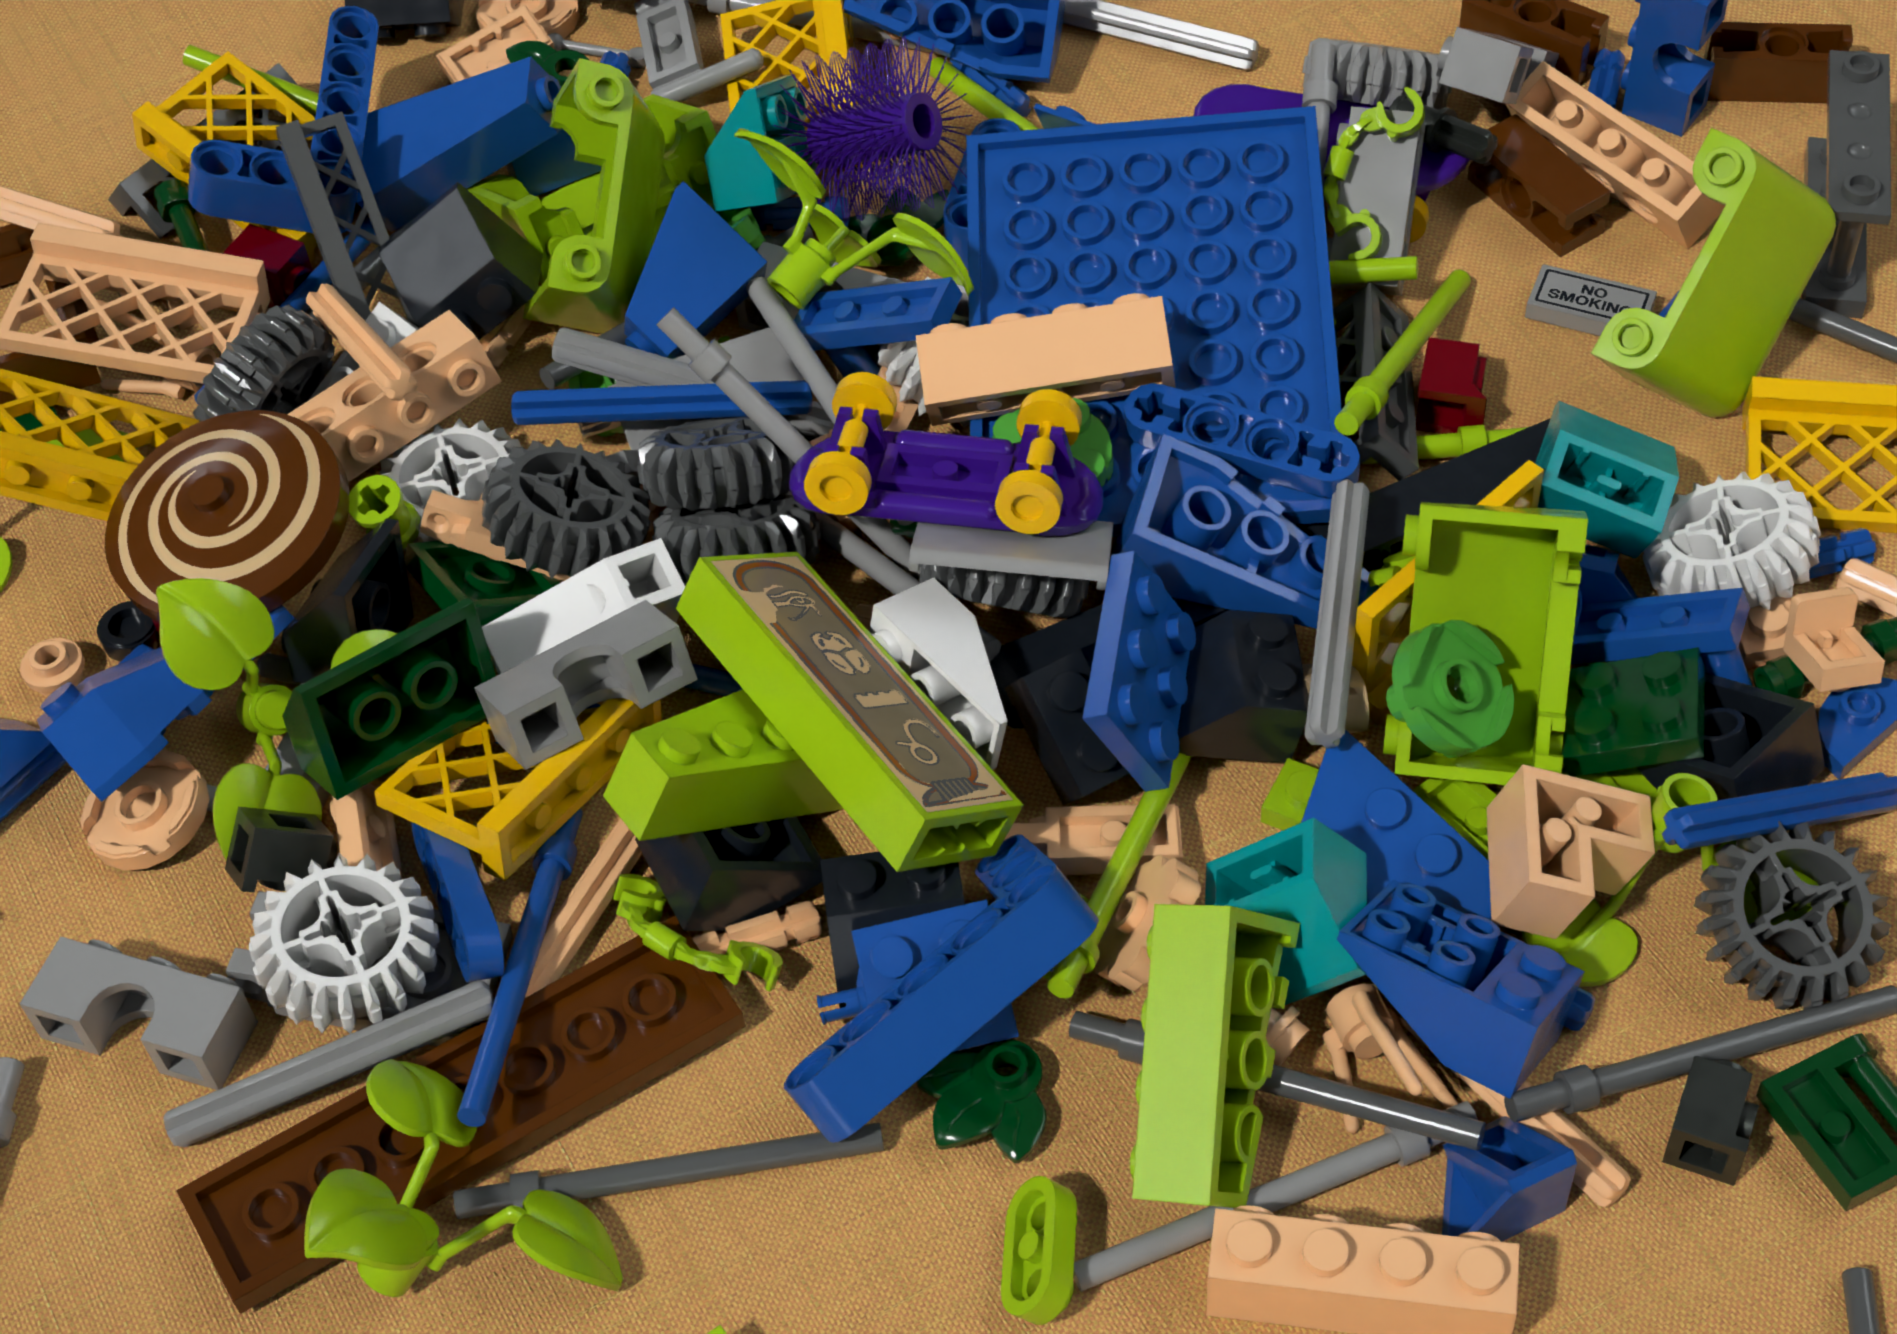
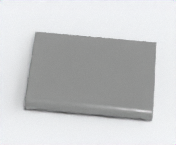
(1073, 556)

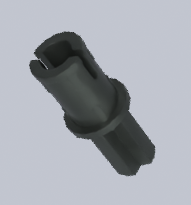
(1448, 132)

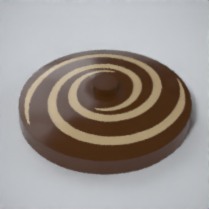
(230, 502)

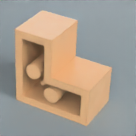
(1558, 844)

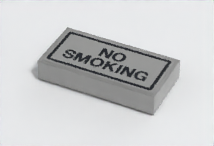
(1582, 299)

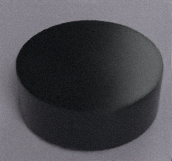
(124, 629)

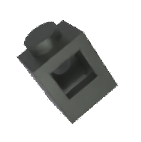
(276, 842)
(1712, 1121)

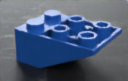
(1463, 984)

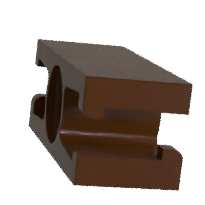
(1548, 24)
(1773, 61)
(1541, 187)

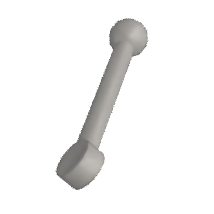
(635, 55)

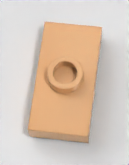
(488, 46)

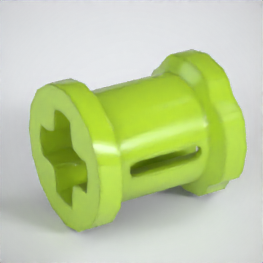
(381, 498)

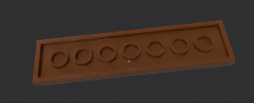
(568, 1058)

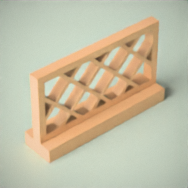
(145, 274)

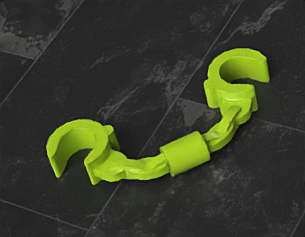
(1340, 160)
(644, 901)

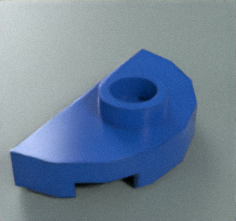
(1856, 723)

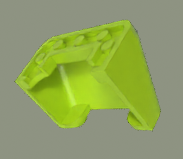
(613, 128)
(573, 207)
(1736, 288)
(1519, 584)

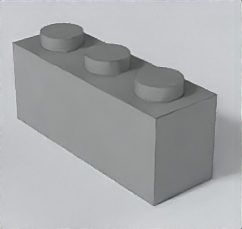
(1385, 183)

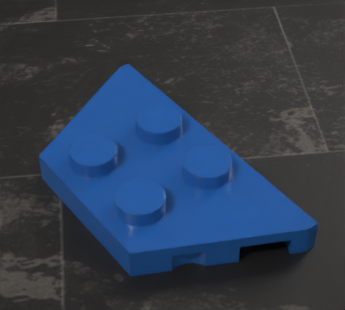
(1396, 830)

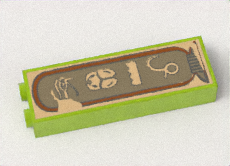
(848, 710)

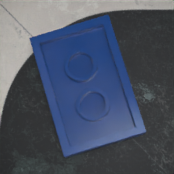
(1139, 671)

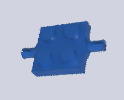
(893, 950)

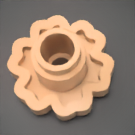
(1124, 942)

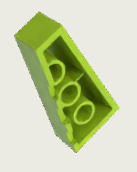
(712, 772)
(1206, 1051)

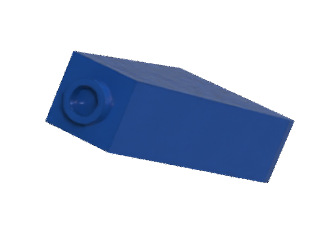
(454, 136)

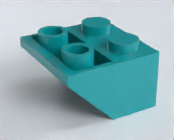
(734, 166)
(1610, 474)
(1304, 878)

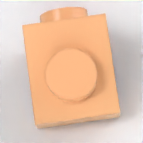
(1827, 645)

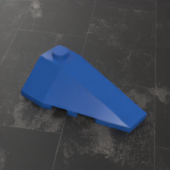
(989, 35)
(1221, 540)
(119, 716)

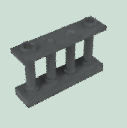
(1852, 174)

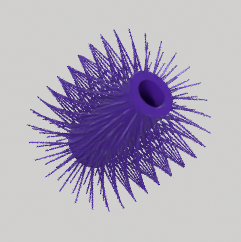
(875, 129)

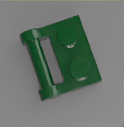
(1832, 1124)

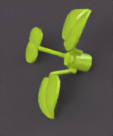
(810, 264)
(207, 641)
(1595, 938)
(359, 1220)

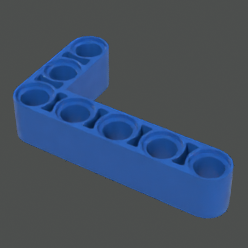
(255, 181)
(948, 994)

